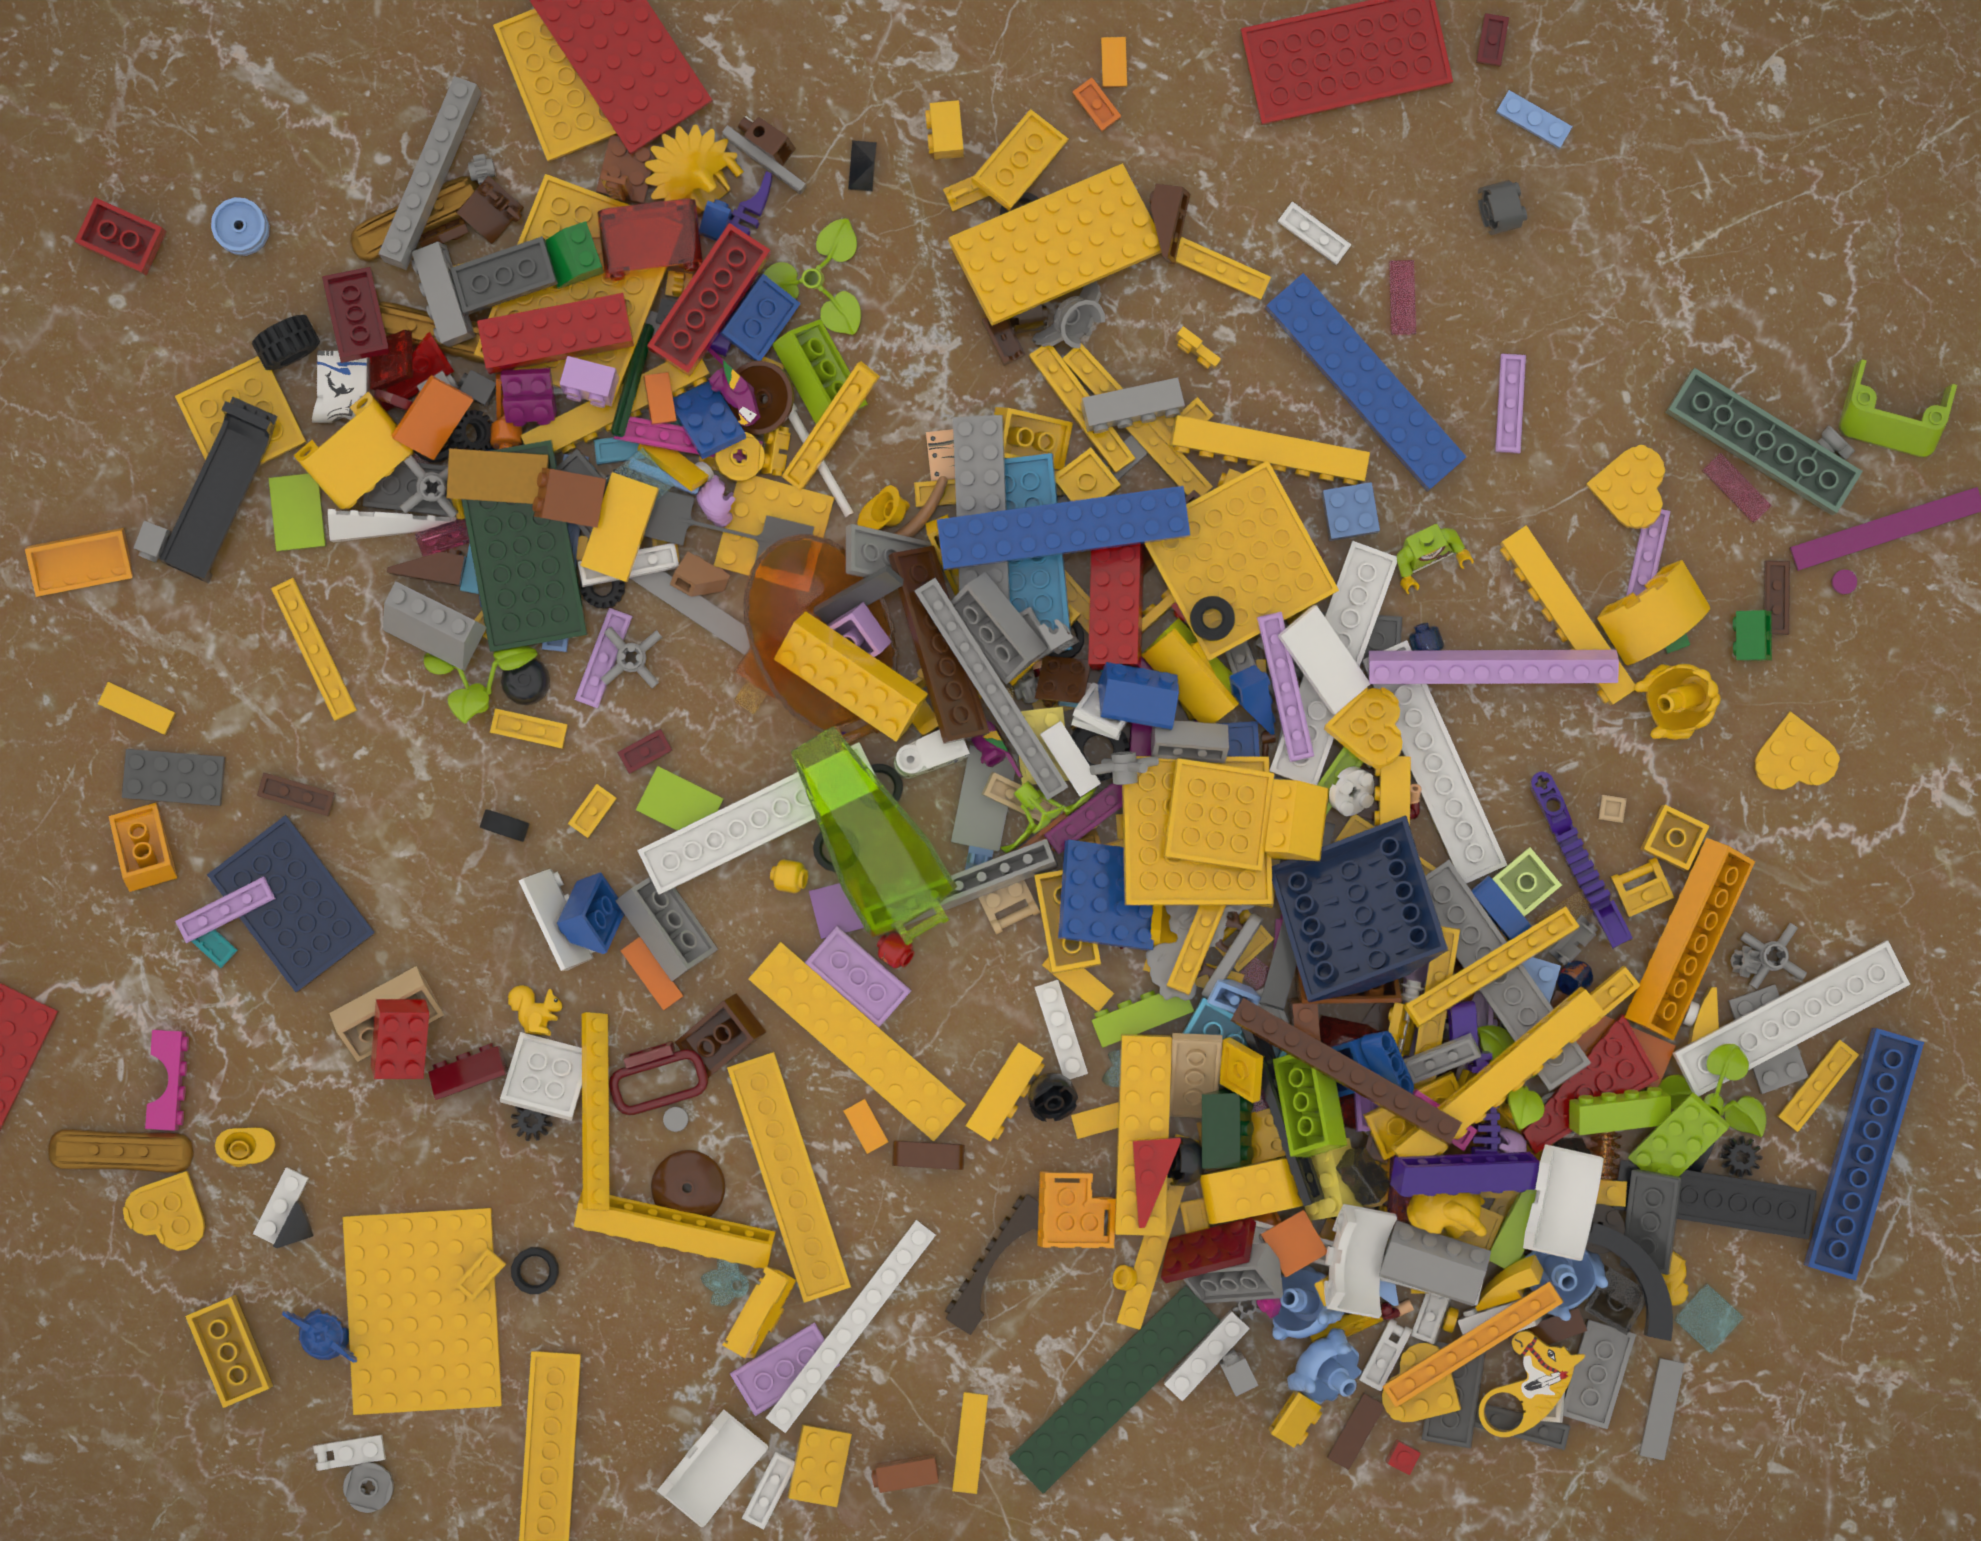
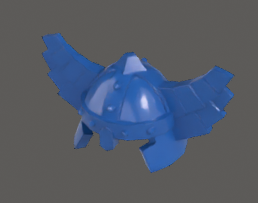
(322, 1335)

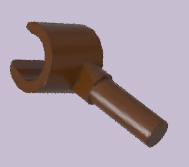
(1266, 739)

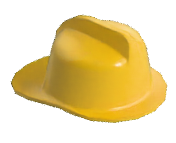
(884, 509)
(244, 1146)

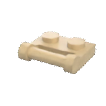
(1004, 898)

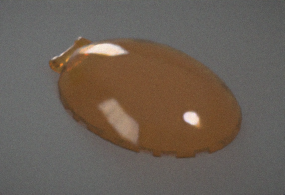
(783, 585)

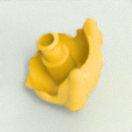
(1679, 699)
(1452, 1212)

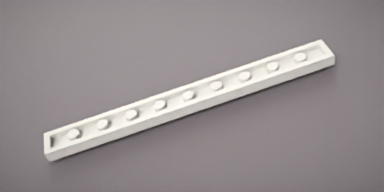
(850, 1326)

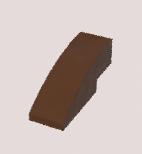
(1555, 1329)

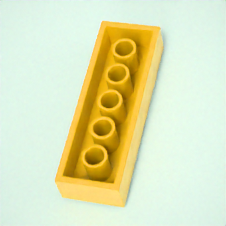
(850, 676)

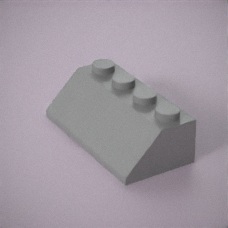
(431, 626)
(998, 628)
(666, 927)
(1434, 1263)
(1243, 1282)

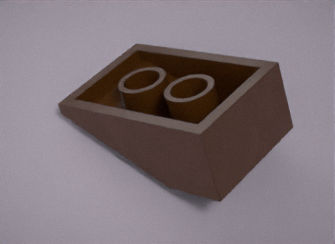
(722, 1034)

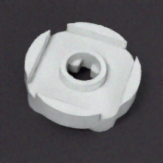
(1361, 796)

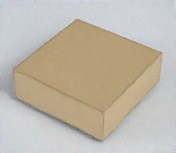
(1612, 808)

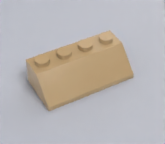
(356, 1019)

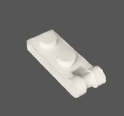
(1385, 1355)
(350, 1452)

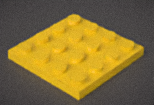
(252, 385)
(765, 497)
(1218, 815)

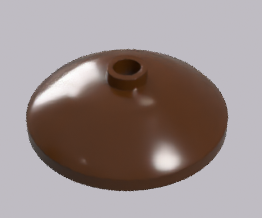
(770, 381)
(690, 1168)

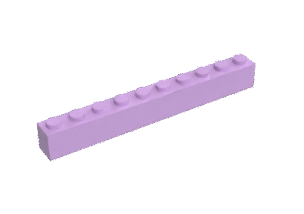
(1493, 666)

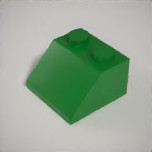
(573, 255)

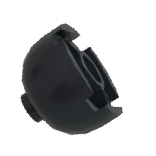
(527, 683)
(1052, 1097)
(1187, 1163)

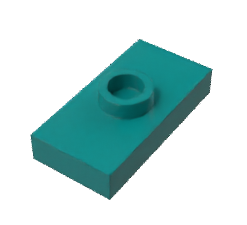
(216, 947)

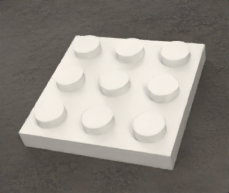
(544, 1077)

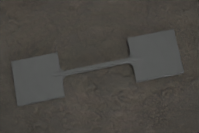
(673, 517)

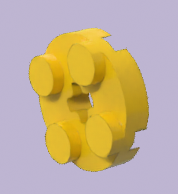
(748, 467)

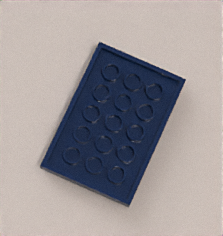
(312, 916)

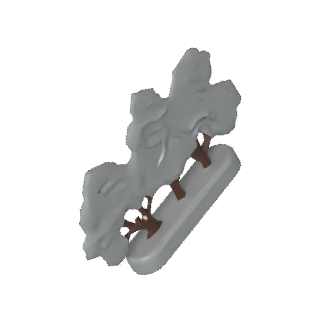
(1164, 955)

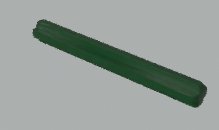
(631, 382)

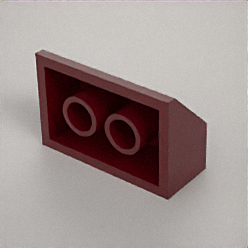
(467, 1071)

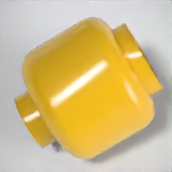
(789, 876)

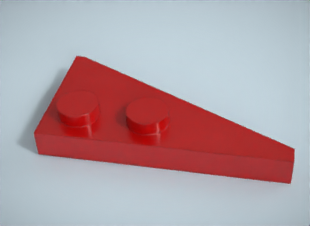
(427, 361)
(1151, 1167)

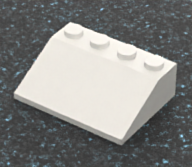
(547, 904)

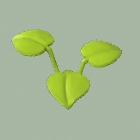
(836, 242)
(475, 698)
(1031, 798)
(1729, 1062)
(1524, 1104)

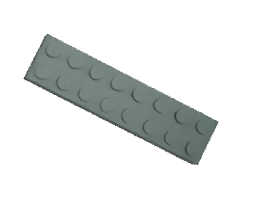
(1763, 441)

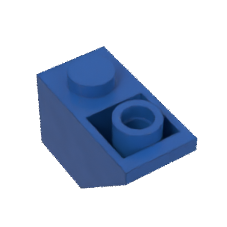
(715, 219)

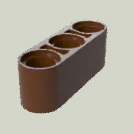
(928, 1155)

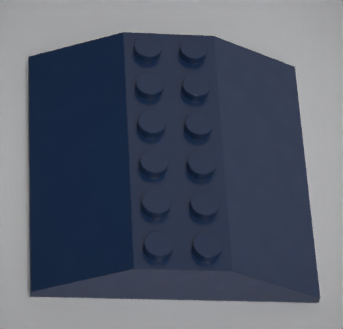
(1359, 912)

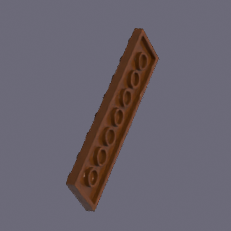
(948, 685)

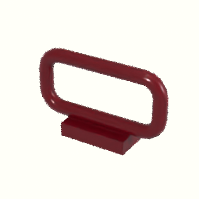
(650, 1059)

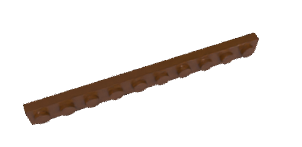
(1346, 1071)

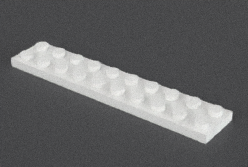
(1352, 617)
(1443, 781)
(730, 832)
(1798, 1014)

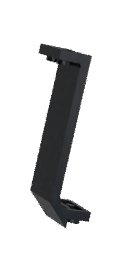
(219, 489)

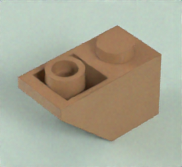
(698, 577)

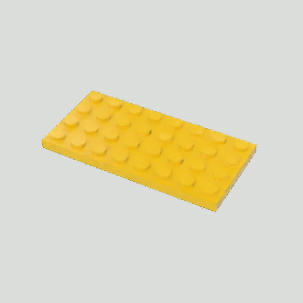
(1056, 244)

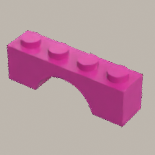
(169, 1049)

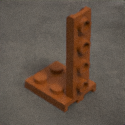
(623, 173)

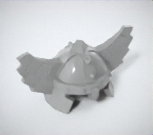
(1073, 318)

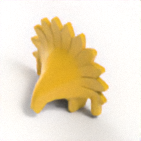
(691, 167)

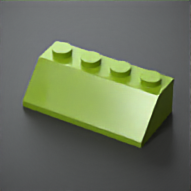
(813, 366)

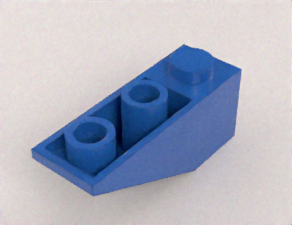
(1252, 692)

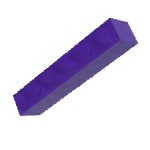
(1465, 1173)

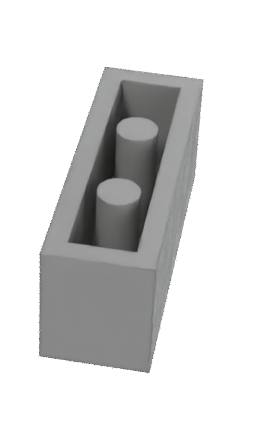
(1191, 741)

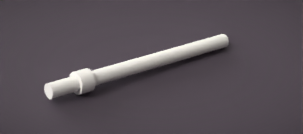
(823, 468)

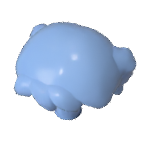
(1571, 1279)
(1301, 1307)
(1326, 1369)

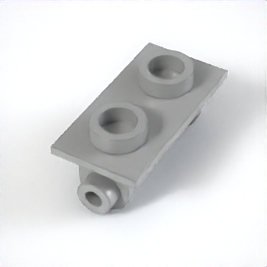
(1566, 949)

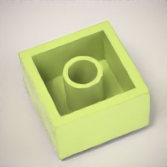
(1527, 881)

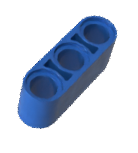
(1500, 908)
(1386, 1059)

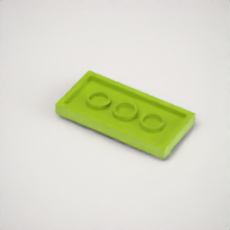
(1680, 1138)

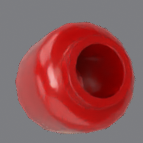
(894, 950)

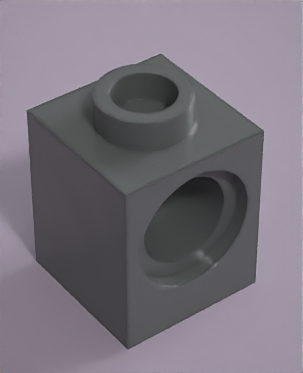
(478, 387)

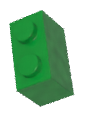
(1753, 635)

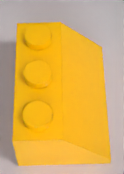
(1296, 820)

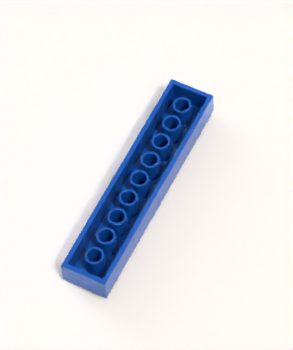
(1365, 382)
(1063, 528)
(1863, 1153)

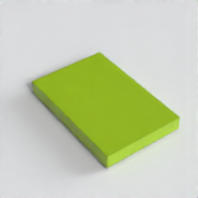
(297, 512)
(676, 800)

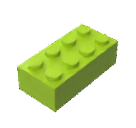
(1309, 1108)

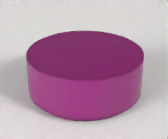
(1844, 582)

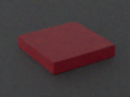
(392, 399)

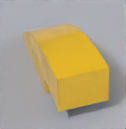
(1707, 1016)
(1511, 1283)

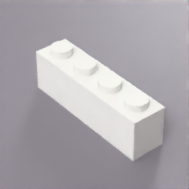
(1206, 1355)

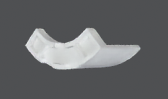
(1563, 1202)
(1357, 1260)
(712, 1468)

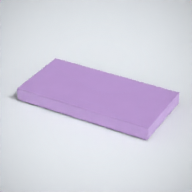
(858, 976)
(771, 1373)

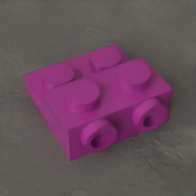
(528, 396)

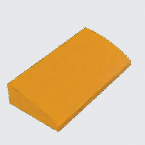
(79, 562)

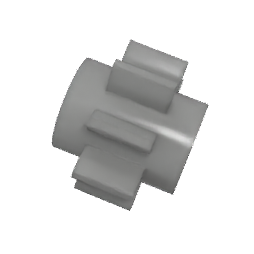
(481, 168)
(1026, 688)
(1745, 961)
(1248, 1311)

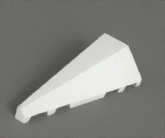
(363, 525)

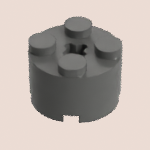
(1501, 207)

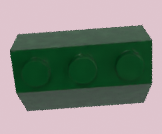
(1226, 1130)

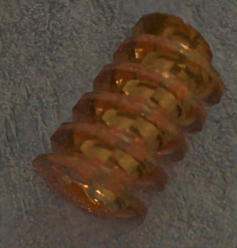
(1605, 1149)

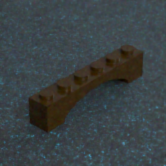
(966, 1310)

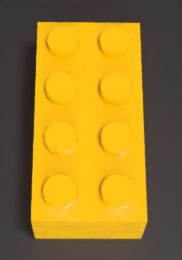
(1063, 953)
(229, 1351)

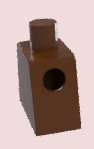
(767, 139)

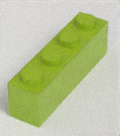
(1138, 1016)
(1619, 1111)
(1510, 1238)

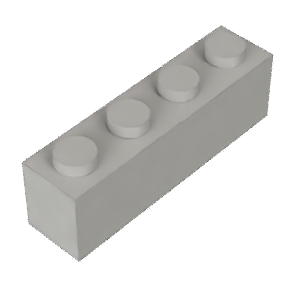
(438, 287)
(1132, 405)
(1238, 1372)

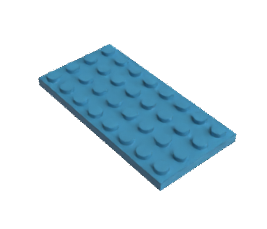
(1040, 580)

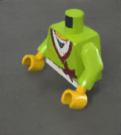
(1426, 549)

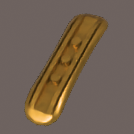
(370, 234)
(401, 317)
(120, 1151)

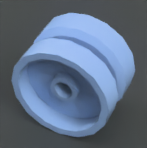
(250, 237)

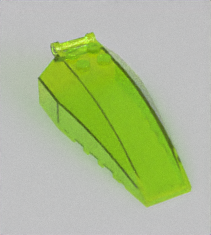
(874, 845)

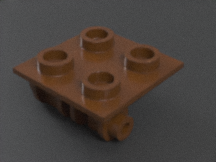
(490, 210)
(1062, 680)

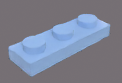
(1534, 119)

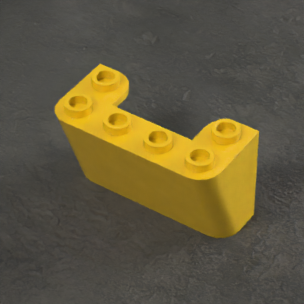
(356, 454)

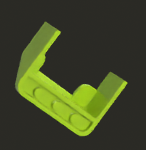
(1890, 430)

